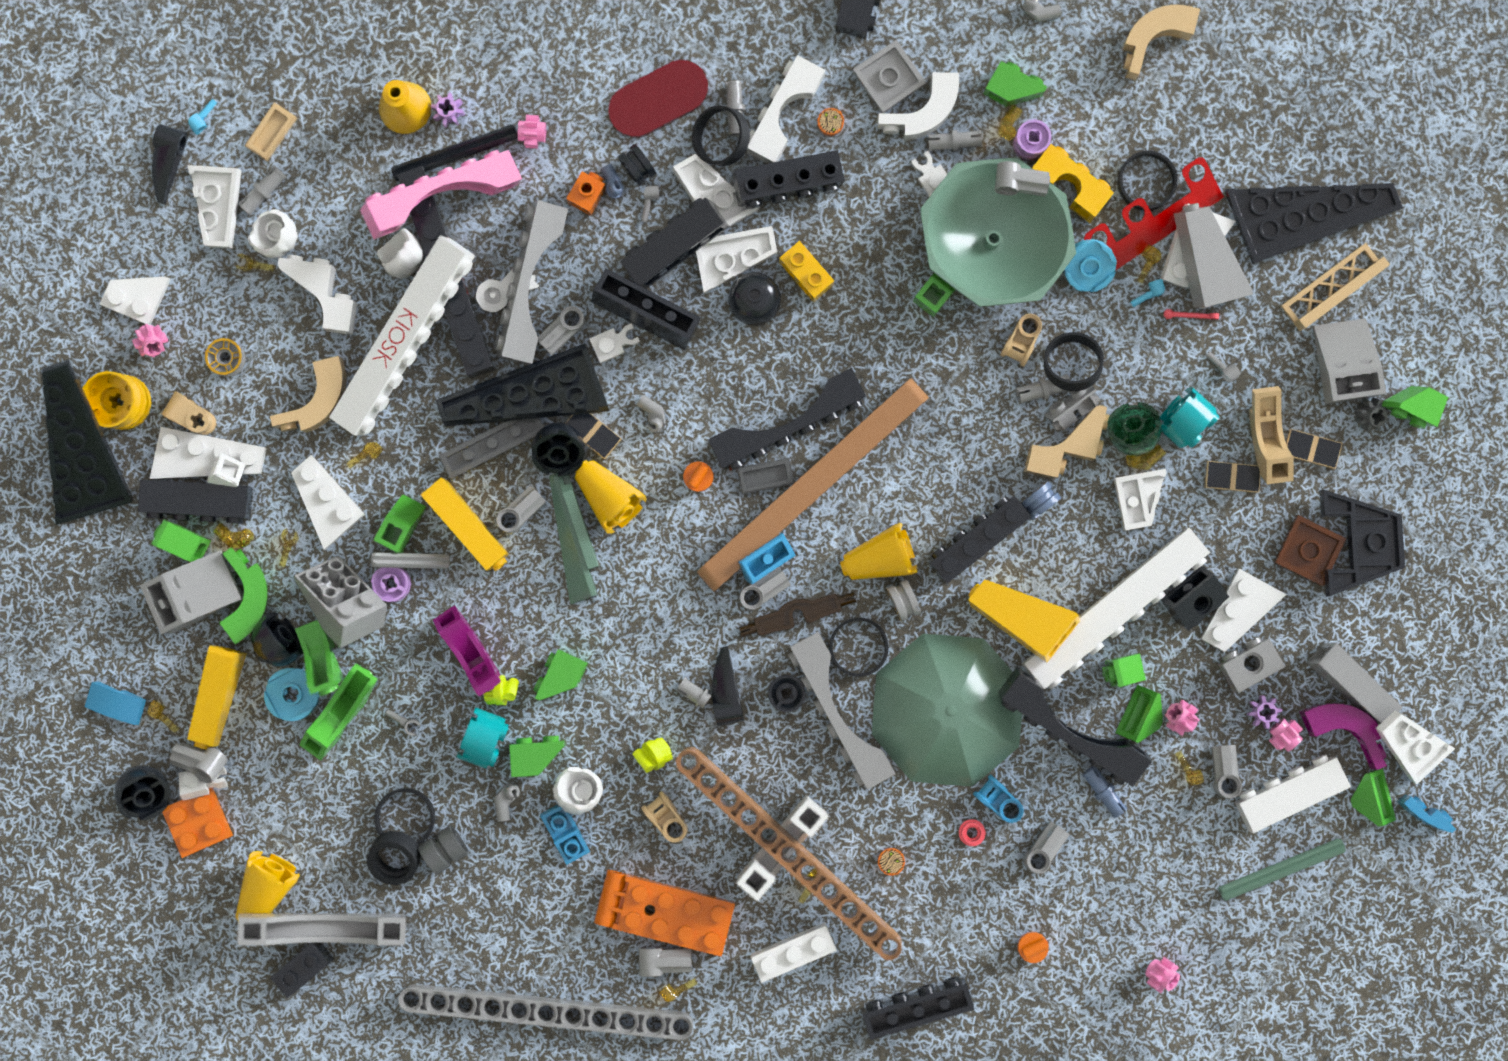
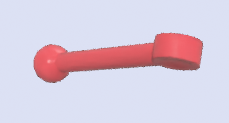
(1168, 314)

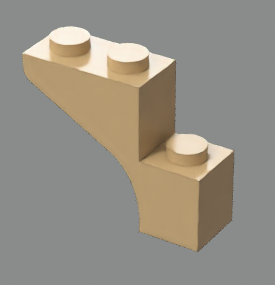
(1081, 443)

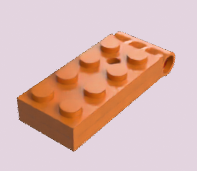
(679, 915)

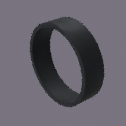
(698, 128)
(1161, 157)
(1068, 384)
(885, 641)
(421, 795)

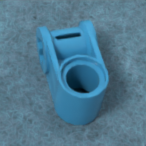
(998, 799)

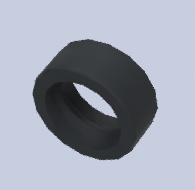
(386, 873)

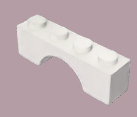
(800, 82)

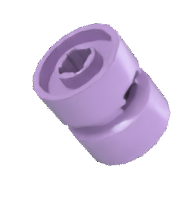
(1032, 140)

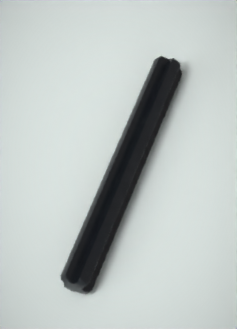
(458, 150)

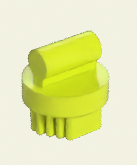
(502, 692)
(653, 754)

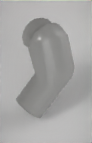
(1039, 12)
(655, 414)
(504, 799)

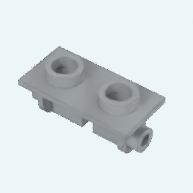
(1062, 411)

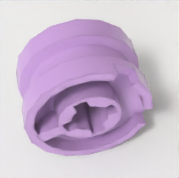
(394, 594)

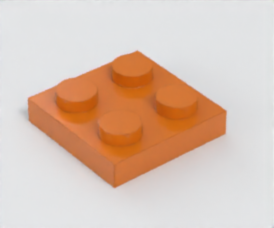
(197, 823)

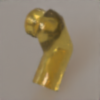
(1008, 120)
(1146, 461)
(234, 539)

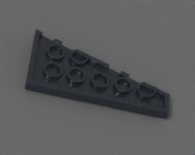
(1295, 216)
(545, 388)
(79, 456)

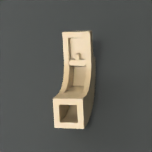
(1163, 21)
(330, 387)
(1268, 438)

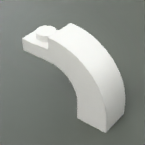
(923, 122)

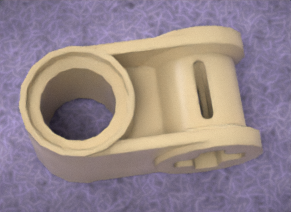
(1021, 340)
(186, 413)
(665, 816)

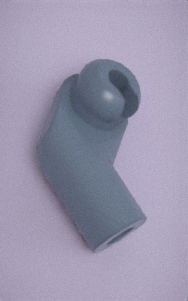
(614, 186)

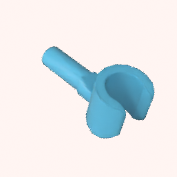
(196, 121)
(1156, 289)

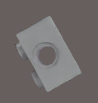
(1266, 663)

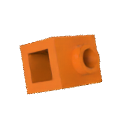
(586, 192)

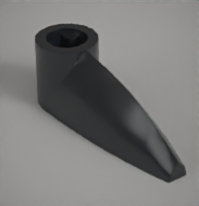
(167, 154)
(725, 692)

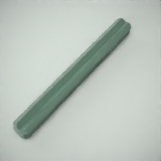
(1282, 869)

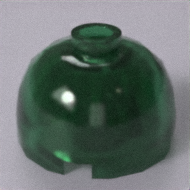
(1134, 429)

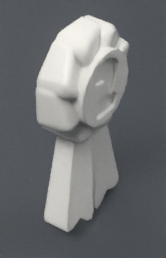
(492, 293)

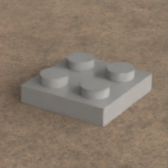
(889, 77)

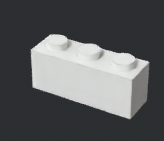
(793, 952)

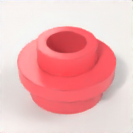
(972, 823)

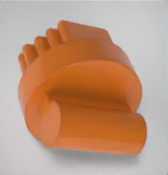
(698, 476)
(1032, 947)

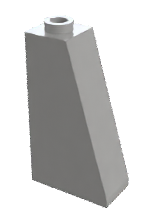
(1208, 259)
(1352, 681)

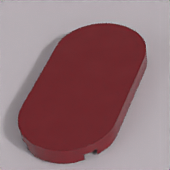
(658, 98)

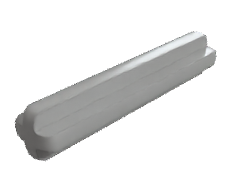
(410, 560)

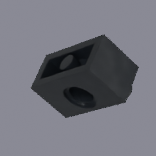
(1195, 598)
(302, 968)

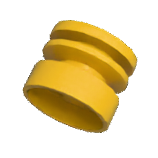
(103, 392)

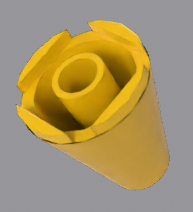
(404, 106)
(608, 495)
(881, 556)
(265, 883)

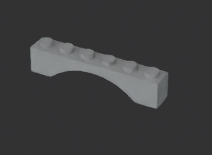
(518, 335)
(869, 761)
(285, 928)

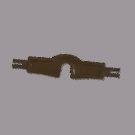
(784, 619)

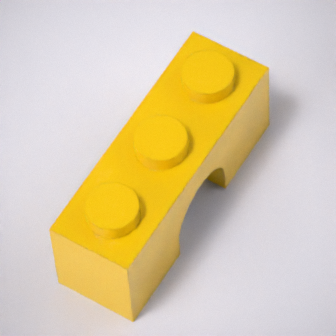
(1090, 192)

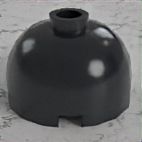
(754, 298)
(558, 449)
(271, 640)
(142, 792)

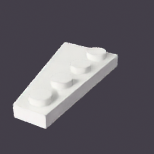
(192, 455)

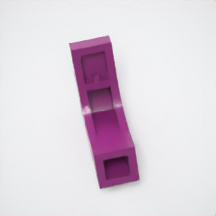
(468, 650)
(1331, 716)

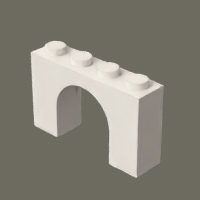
(762, 868)

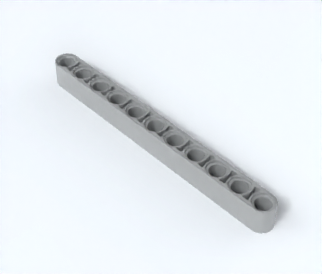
(533, 1014)

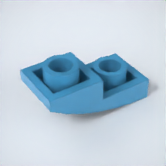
(114, 703)
(1433, 817)
(565, 834)

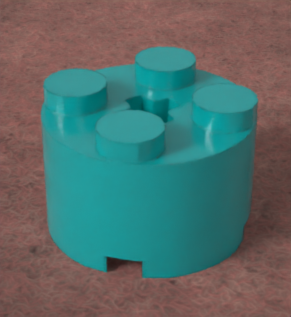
(1188, 418)
(482, 738)

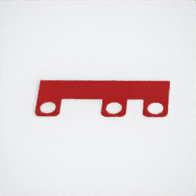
(1153, 229)

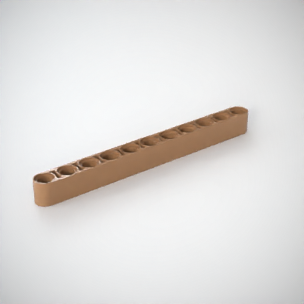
(813, 483)
(794, 865)

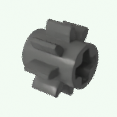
(1371, 414)

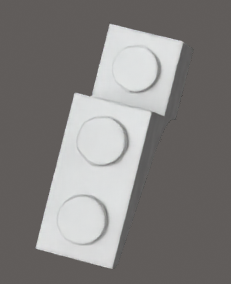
(318, 278)

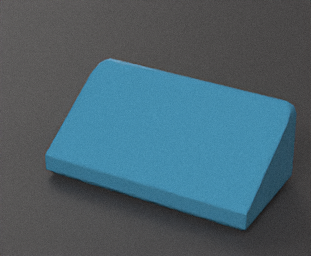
(766, 559)

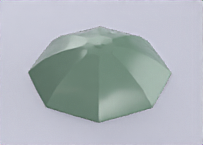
(993, 243)
(943, 710)

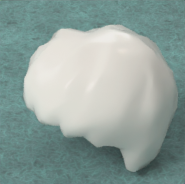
(273, 234)
(401, 254)
(577, 790)

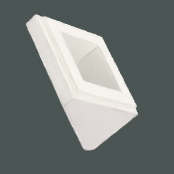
(226, 471)

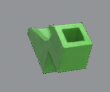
(320, 662)
(339, 712)

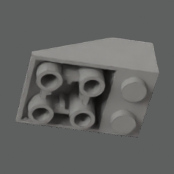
(1348, 361)
(191, 592)
(341, 601)

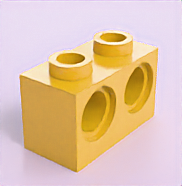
(806, 271)

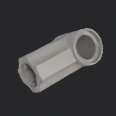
(1013, 180)
(559, 332)
(522, 508)
(765, 588)
(202, 763)
(1225, 767)
(1047, 846)
(659, 961)

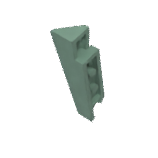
(574, 540)

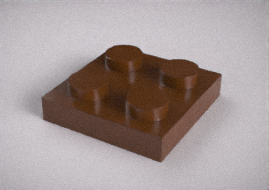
(1309, 550)

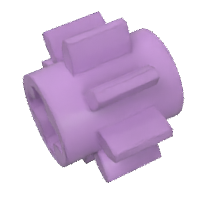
(443, 104)
(1257, 707)

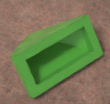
(1142, 715)
(1373, 798)

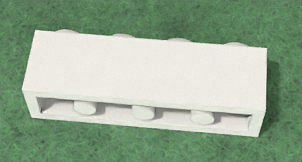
(1292, 793)

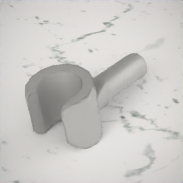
(650, 193)
(1229, 373)
(402, 720)

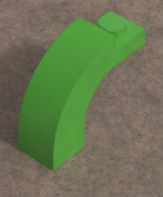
(255, 597)

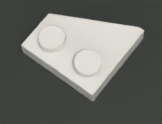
(136, 297)
(1138, 497)

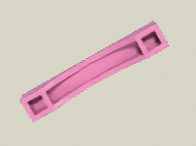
(489, 176)

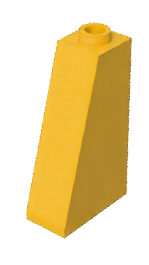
(465, 524)
(1028, 620)
(215, 695)

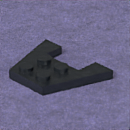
(1373, 541)

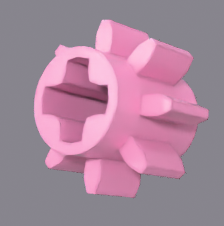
(532, 131)
(150, 340)
(1182, 717)
(1285, 734)
(1162, 975)

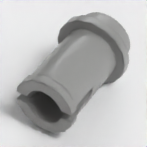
(694, 693)

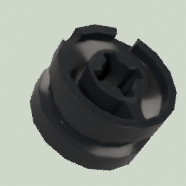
(637, 165)
(775, 693)

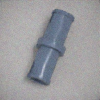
(1104, 791)

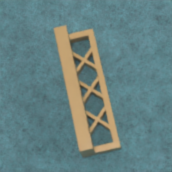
(1342, 293)

